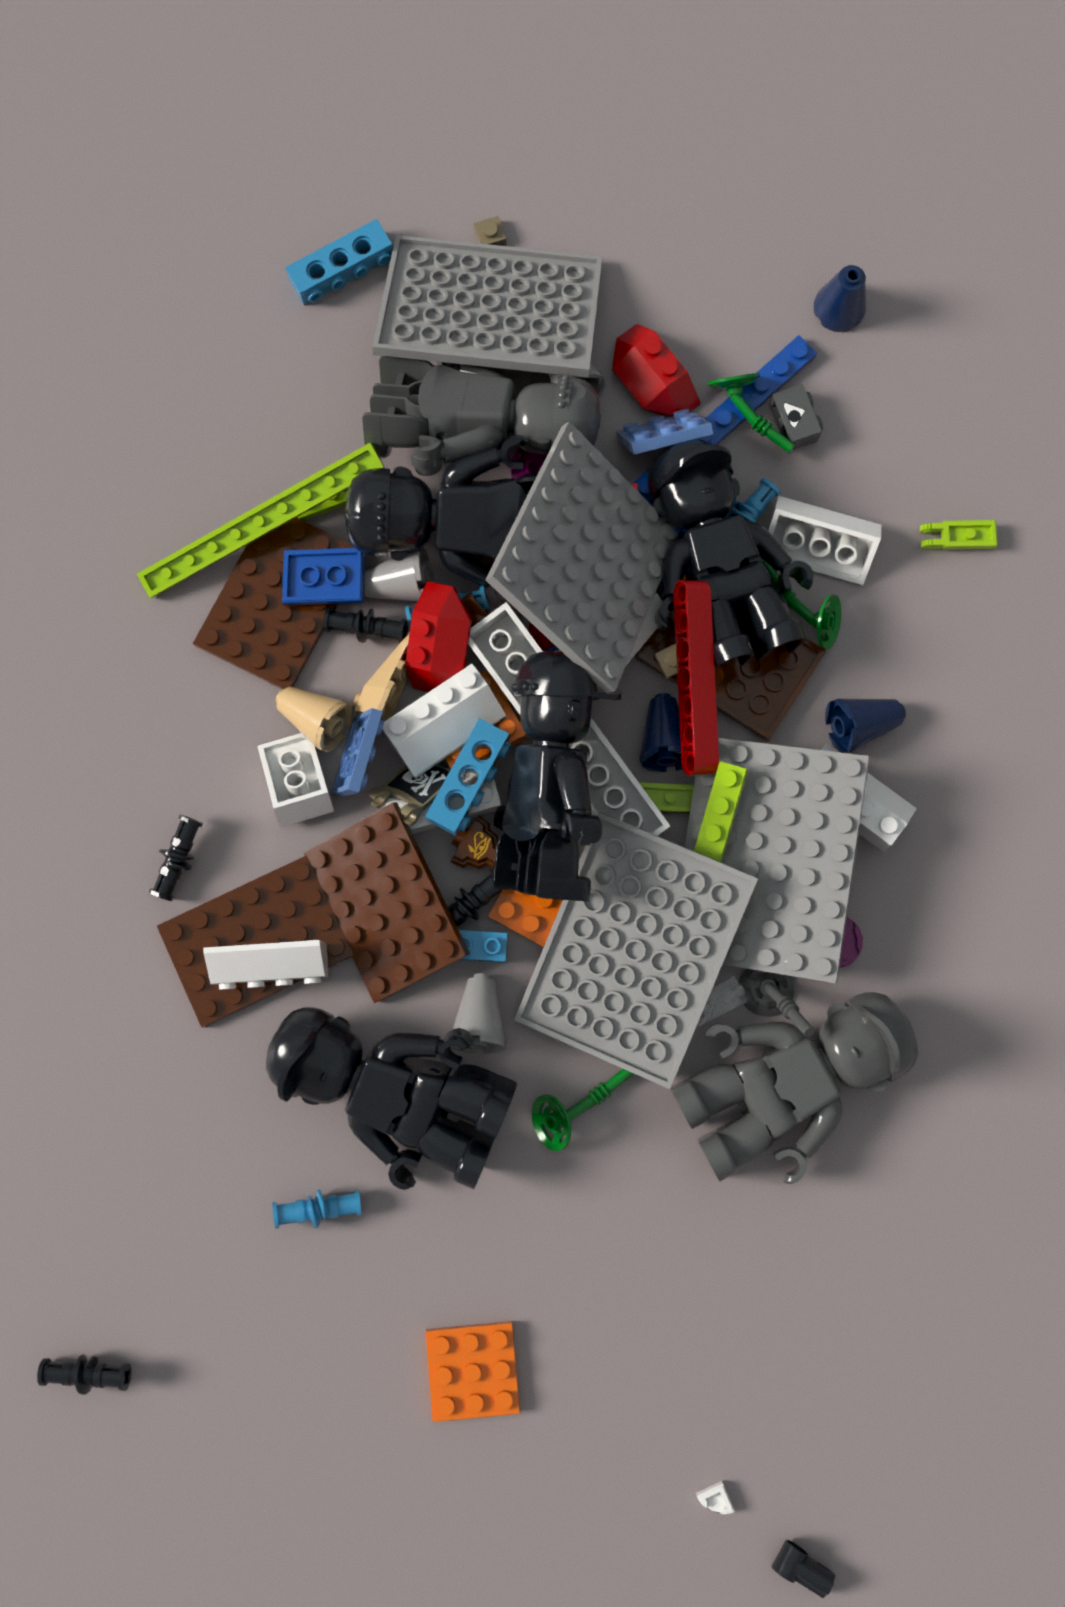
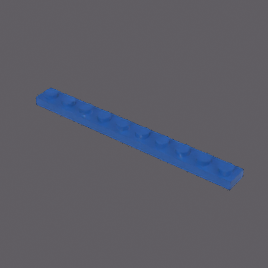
(772, 378)

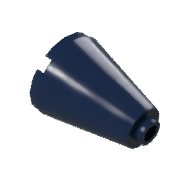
(842, 300)
(861, 721)
(662, 735)

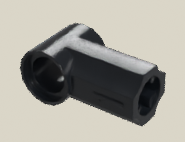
(796, 1565)

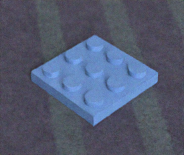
(663, 432)
(357, 753)

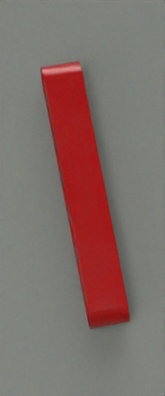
(696, 677)

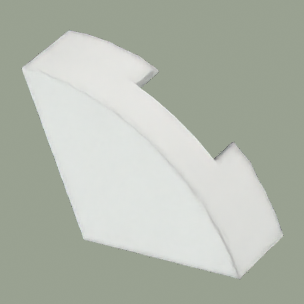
(716, 1499)

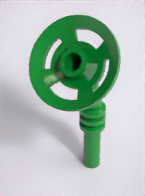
(734, 387)
(825, 621)
(561, 1117)

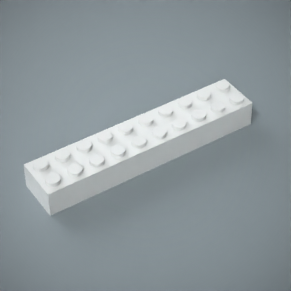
(503, 647)

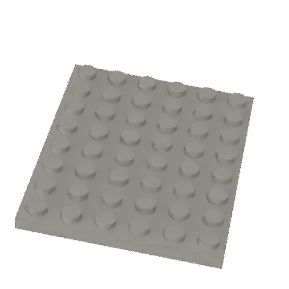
(489, 306)
(584, 558)
(800, 841)
(641, 955)

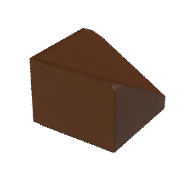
(474, 608)

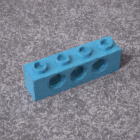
(345, 249)
(482, 736)

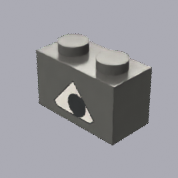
(795, 416)

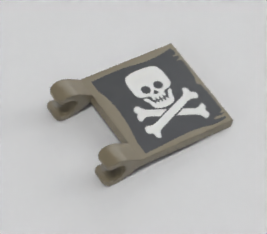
(416, 792)

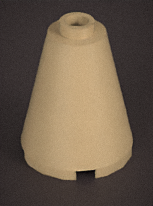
(316, 716)

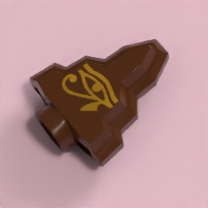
(475, 845)

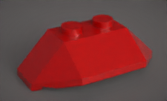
(652, 373)
(437, 637)

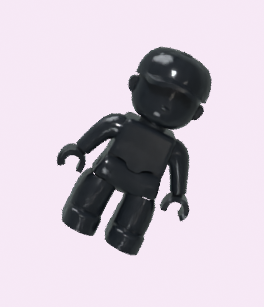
(696, 496)
(468, 517)
(549, 783)
(395, 1091)

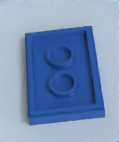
(323, 576)

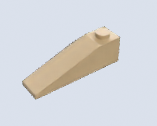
(386, 685)

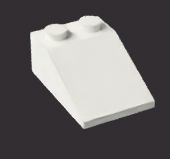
(295, 779)

